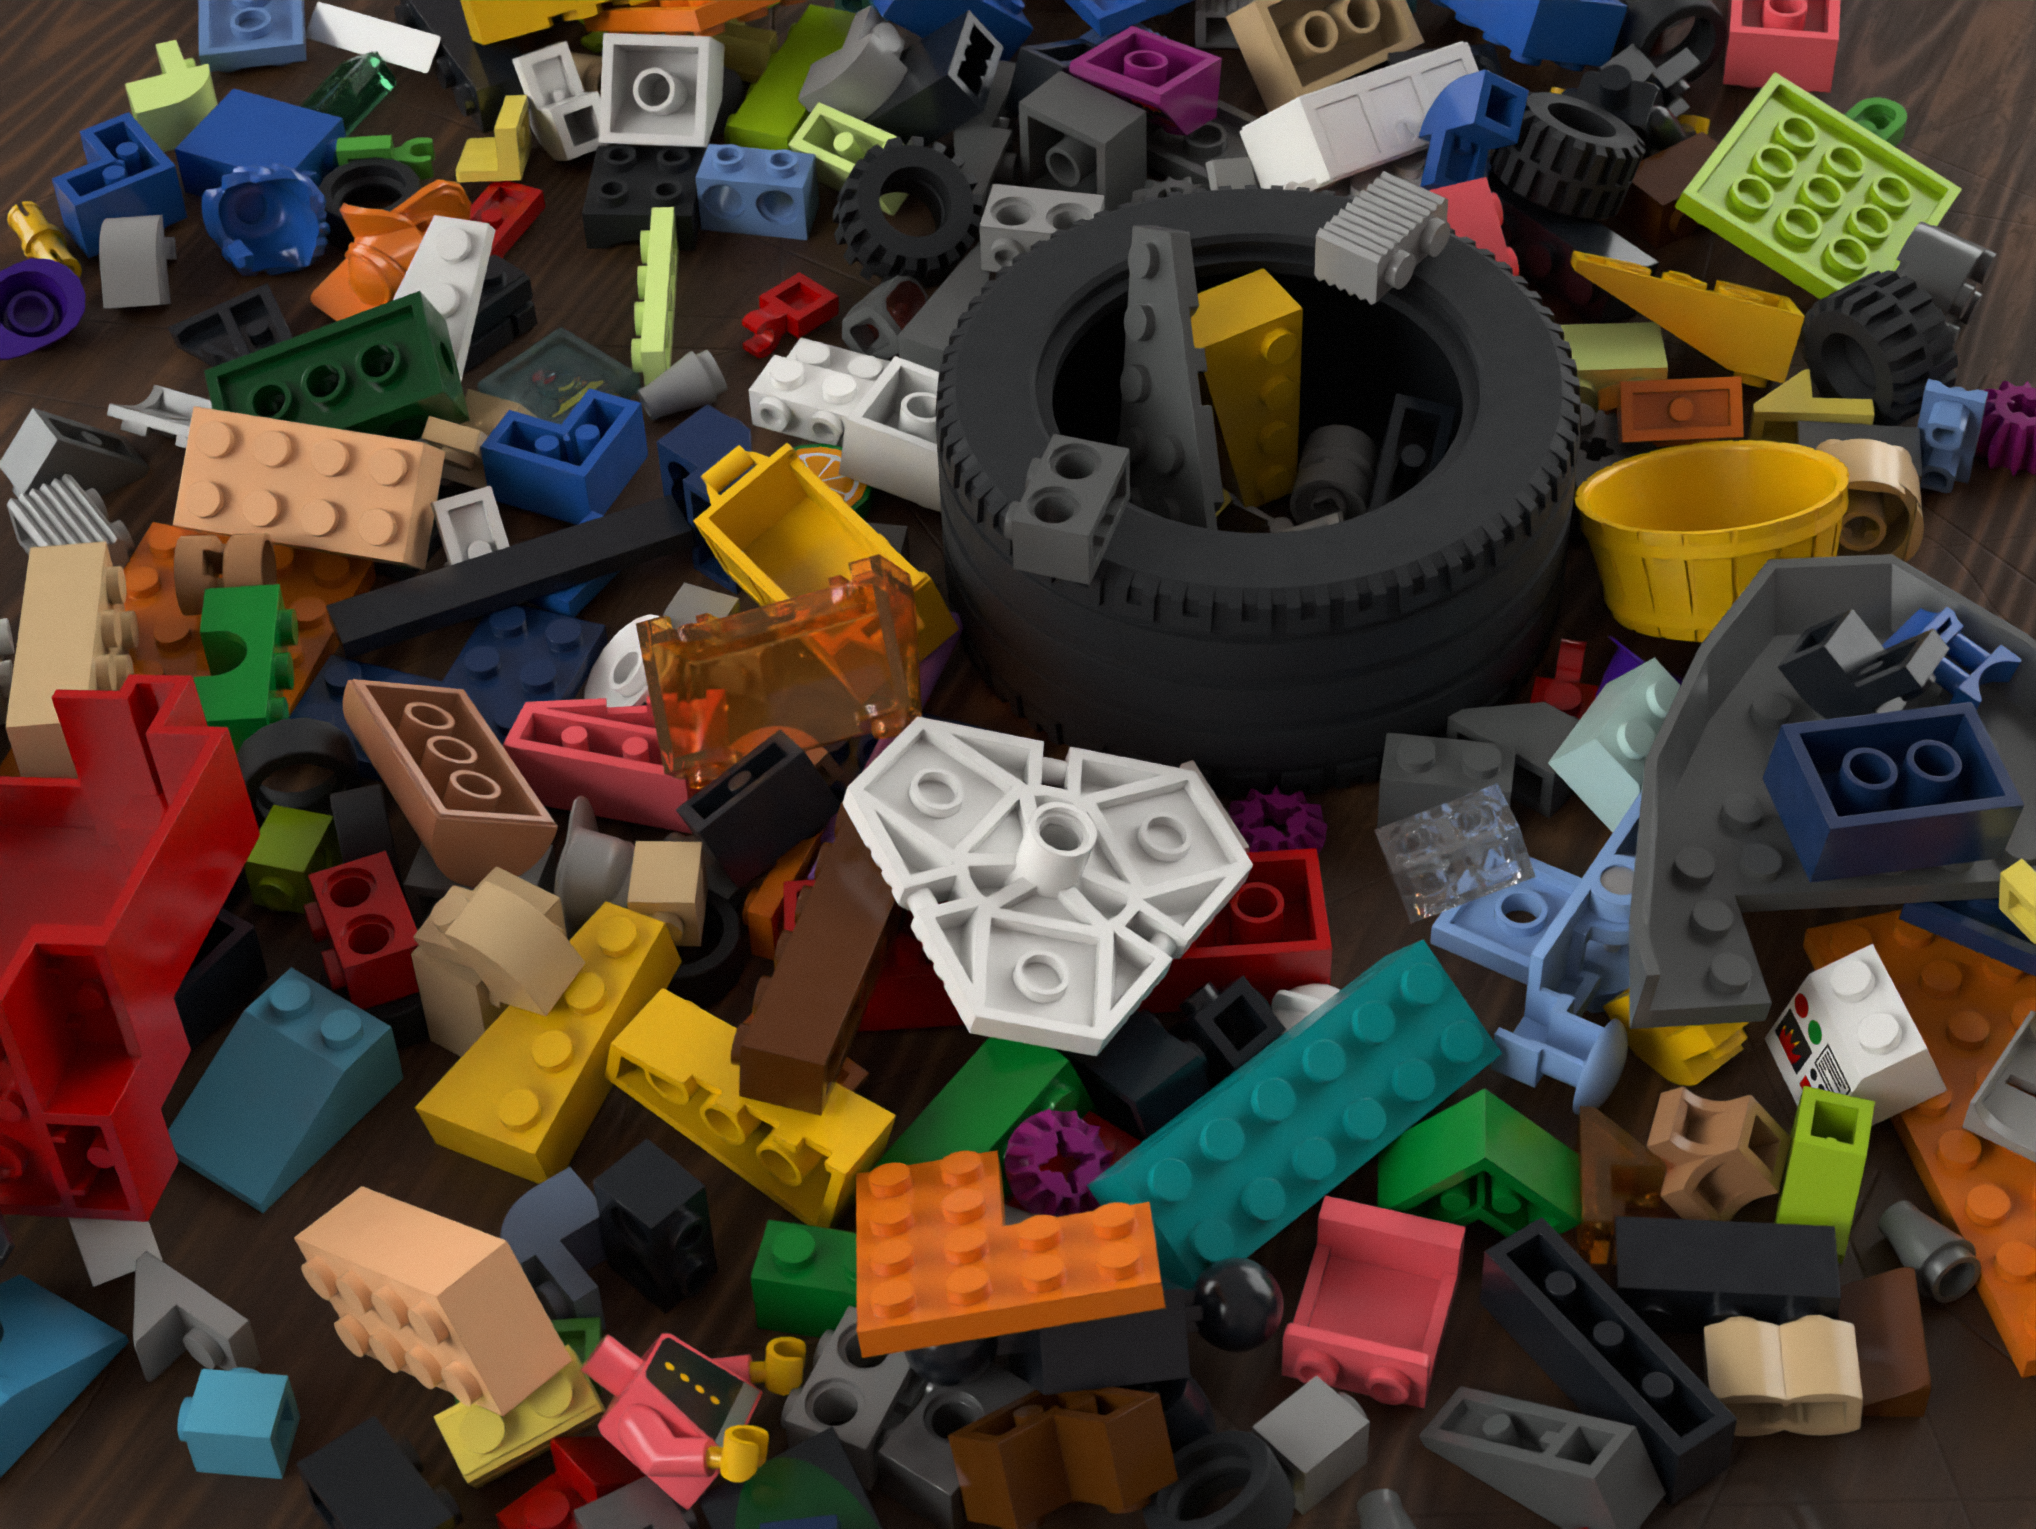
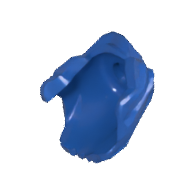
(267, 219)

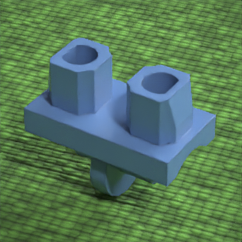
(1949, 434)

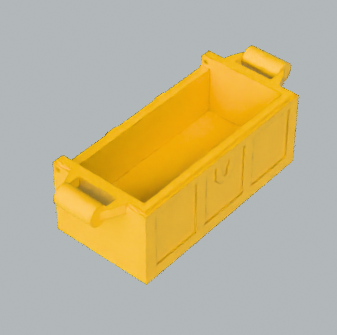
(789, 533)

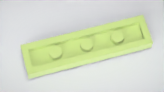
(657, 287)

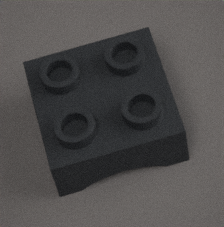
(632, 182)

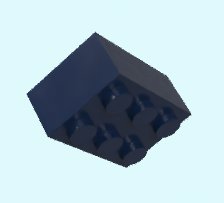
(1892, 791)

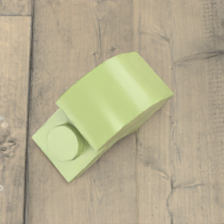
(172, 102)

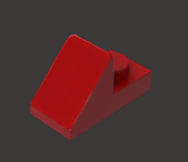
(584, 1472)

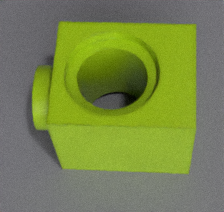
(288, 851)

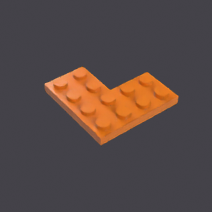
(951, 1271)

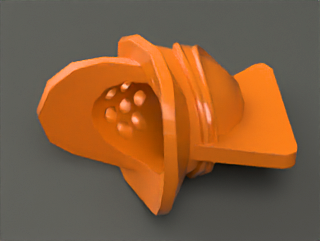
(384, 248)

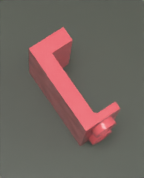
(1375, 1302)

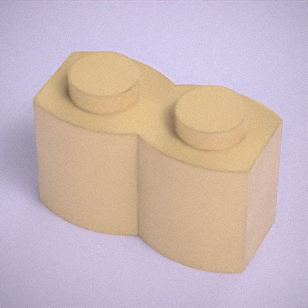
(1785, 1375)

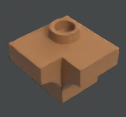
(1716, 1153)

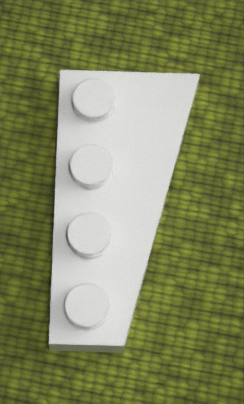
(451, 276)

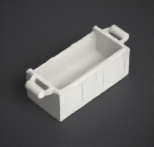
(1352, 122)

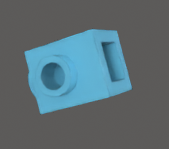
(240, 1423)

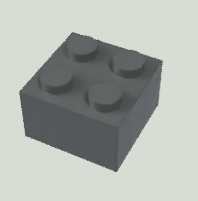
(1082, 141)

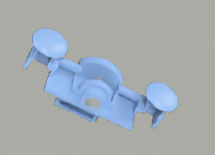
(1566, 957)

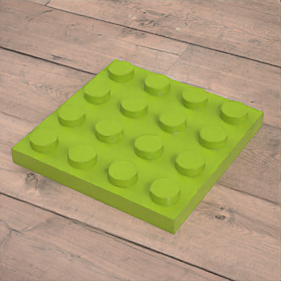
(1813, 191)

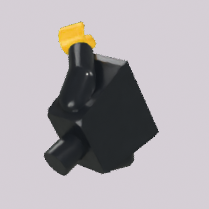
(1638, 106)

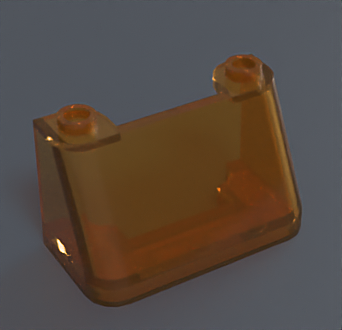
(804, 665)

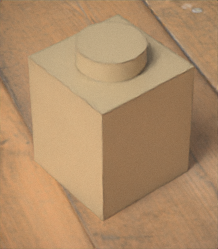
(671, 887)

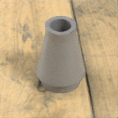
(684, 386)

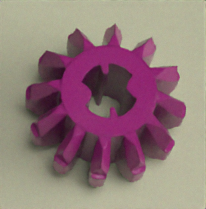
(2009, 428)

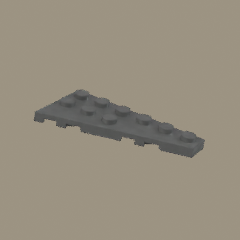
(1161, 406)

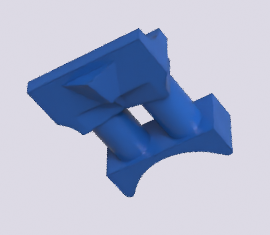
(1983, 665)

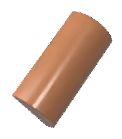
(449, 778)

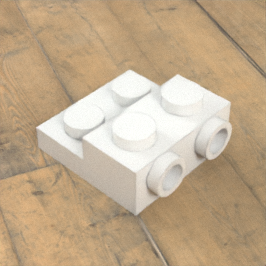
(812, 390)

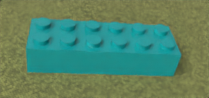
(1302, 1114)

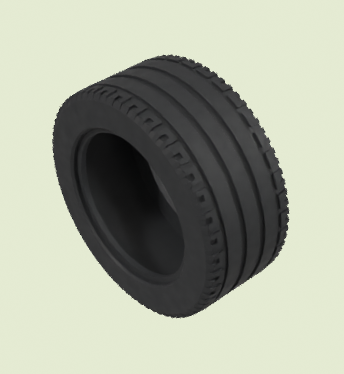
(1279, 646)

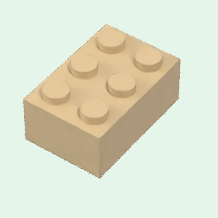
(1318, 43)

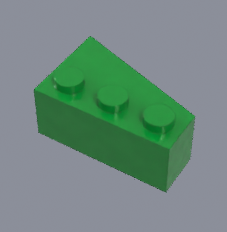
(989, 1101)

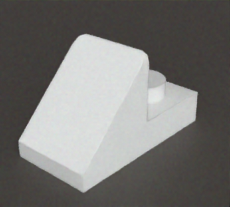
(469, 525)

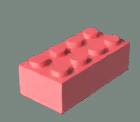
(1784, 38)

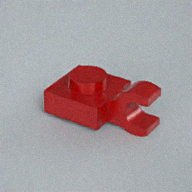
(790, 307)
(1566, 689)

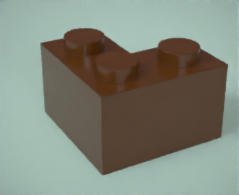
(1060, 1451)

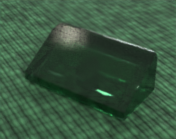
(353, 89)

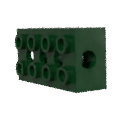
(360, 374)

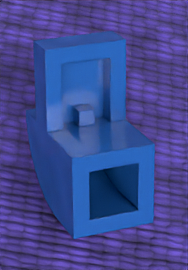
(1468, 121)

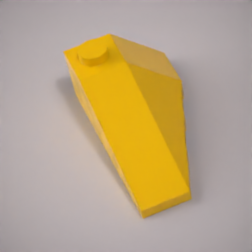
(1732, 325)

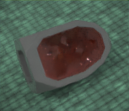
(879, 318)

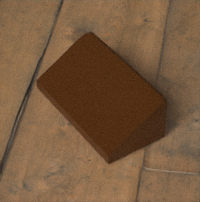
(1889, 1342)

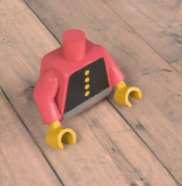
(690, 1413)

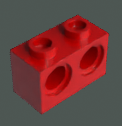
(367, 930)

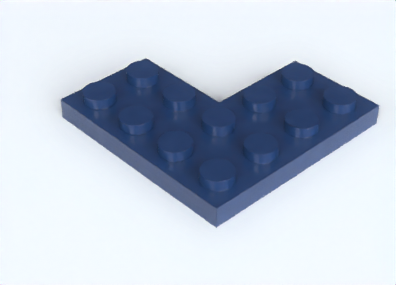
(508, 661)

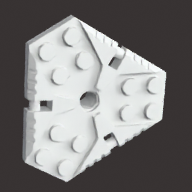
(1053, 894)

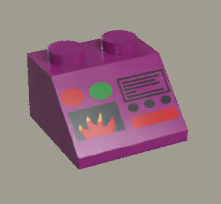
(1156, 74)

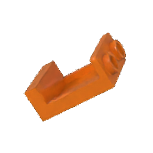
(1675, 410)

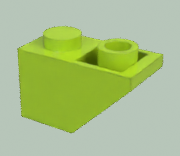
(1825, 1162)

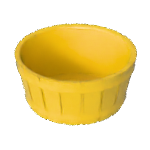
(1698, 521)

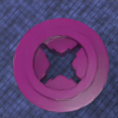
(1303, 821)
(1036, 1143)

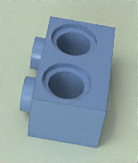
(757, 191)

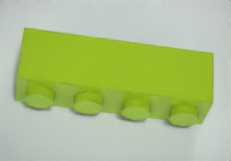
(771, 107)

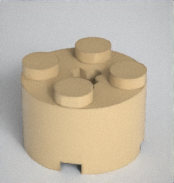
(1882, 499)

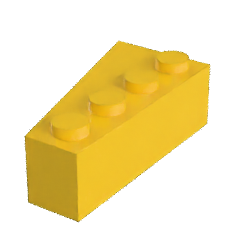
(1252, 383)

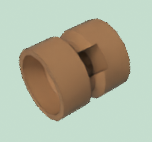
(202, 558)

